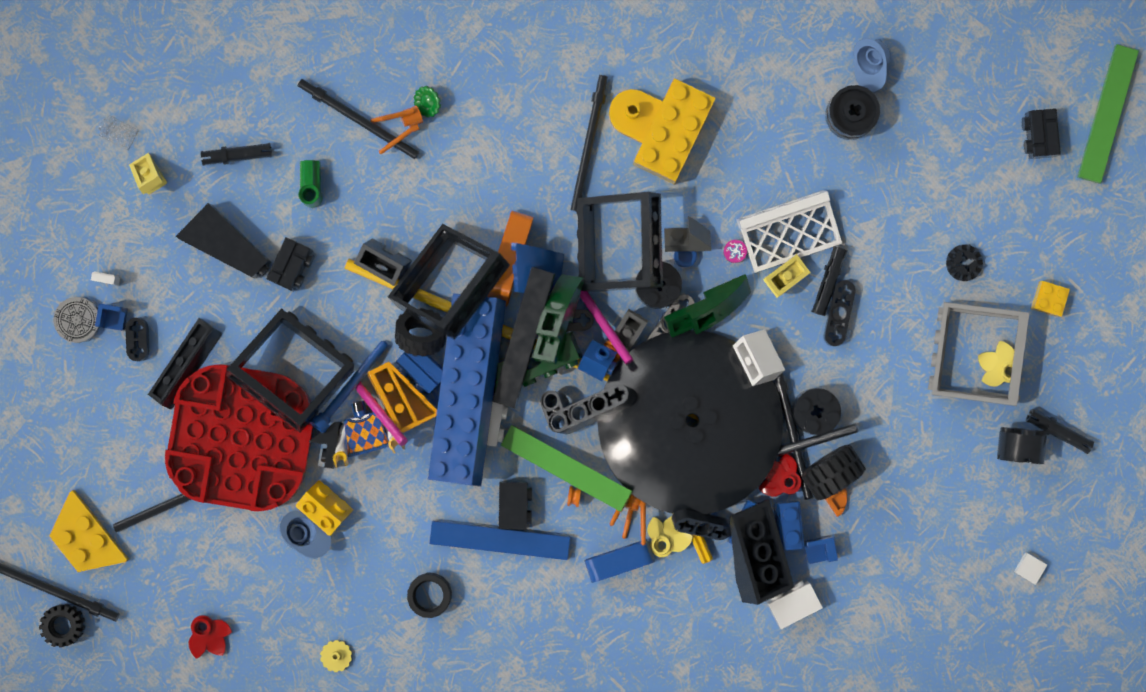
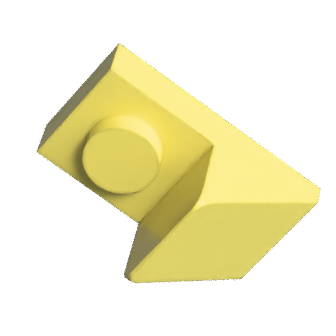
(147, 174)
(786, 276)

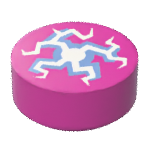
(735, 251)

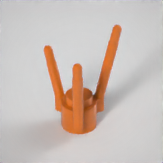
(409, 117)
(633, 505)

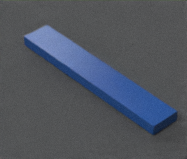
(499, 540)

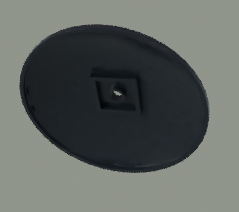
(685, 465)

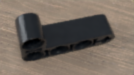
(590, 405)

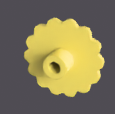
(336, 656)

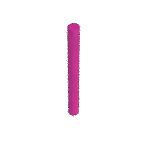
(606, 327)
(381, 414)

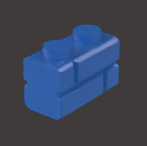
(422, 369)
(789, 524)

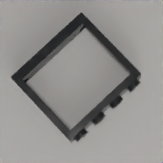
(650, 237)
(472, 295)
(270, 400)

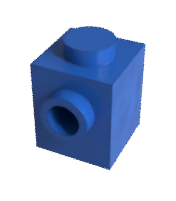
(598, 361)

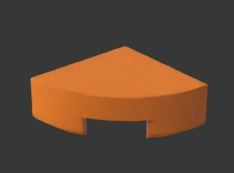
(838, 502)

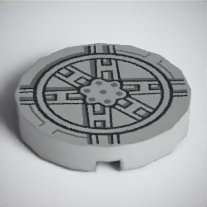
(76, 319)

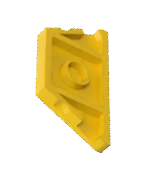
(83, 537)

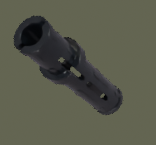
(228, 155)
(827, 286)
(1059, 431)

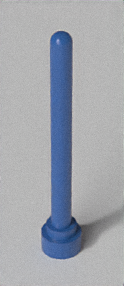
(322, 420)

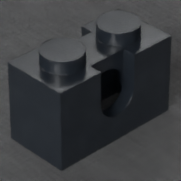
(374, 253)

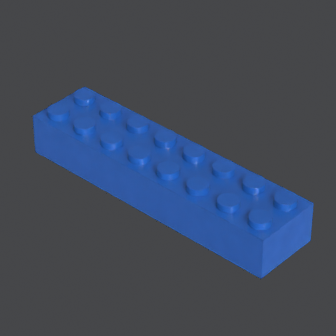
(467, 397)

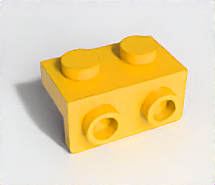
(324, 507)

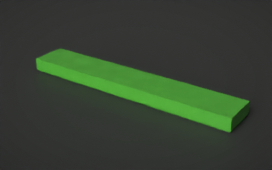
(1107, 114)
(566, 468)

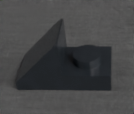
(330, 438)

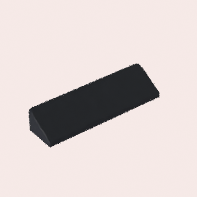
(185, 362)

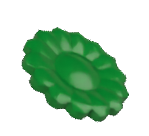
(427, 101)

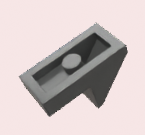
(692, 238)
(630, 328)

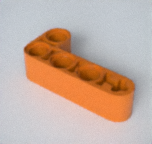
(516, 231)

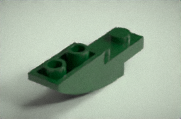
(716, 306)
(555, 318)

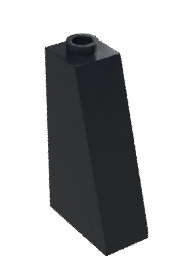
(222, 240)

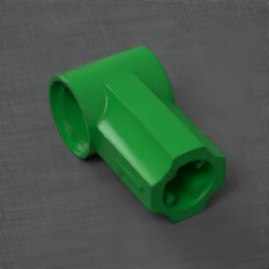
(310, 181)

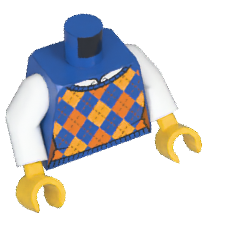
(362, 435)

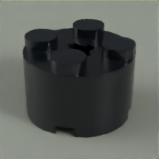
(669, 293)
(829, 414)
(1022, 445)

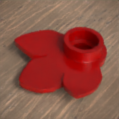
(776, 479)
(211, 639)

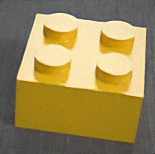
(1050, 298)

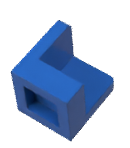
(111, 317)
(821, 550)

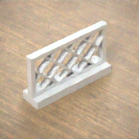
(784, 211)

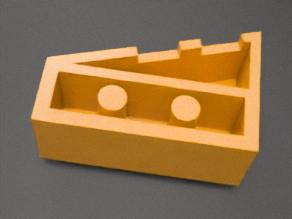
(400, 398)

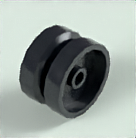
(864, 105)

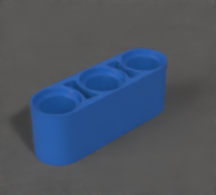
(619, 561)

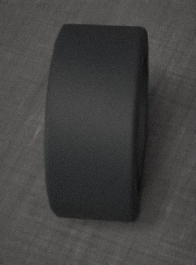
(415, 606)

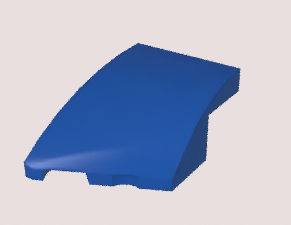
(537, 257)

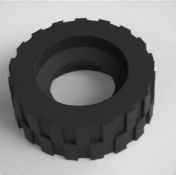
(418, 344)

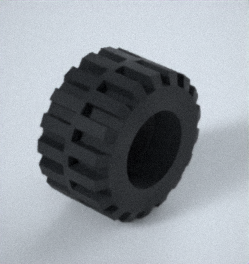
(833, 472)

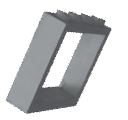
(941, 338)

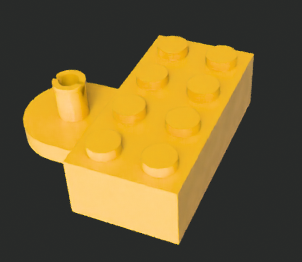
(662, 127)

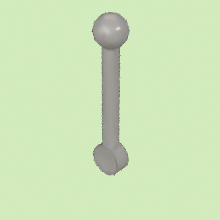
(977, 391)

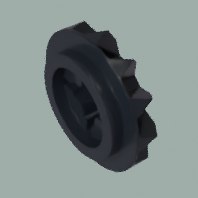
(959, 272)

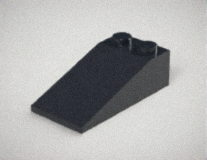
(758, 554)

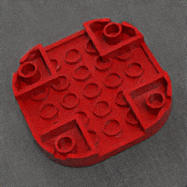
(233, 447)

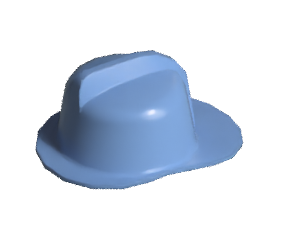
(871, 63)
(304, 535)

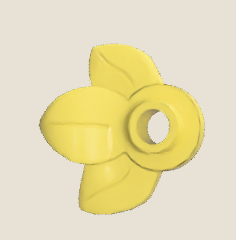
(996, 364)
(666, 533)

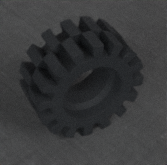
(48, 625)

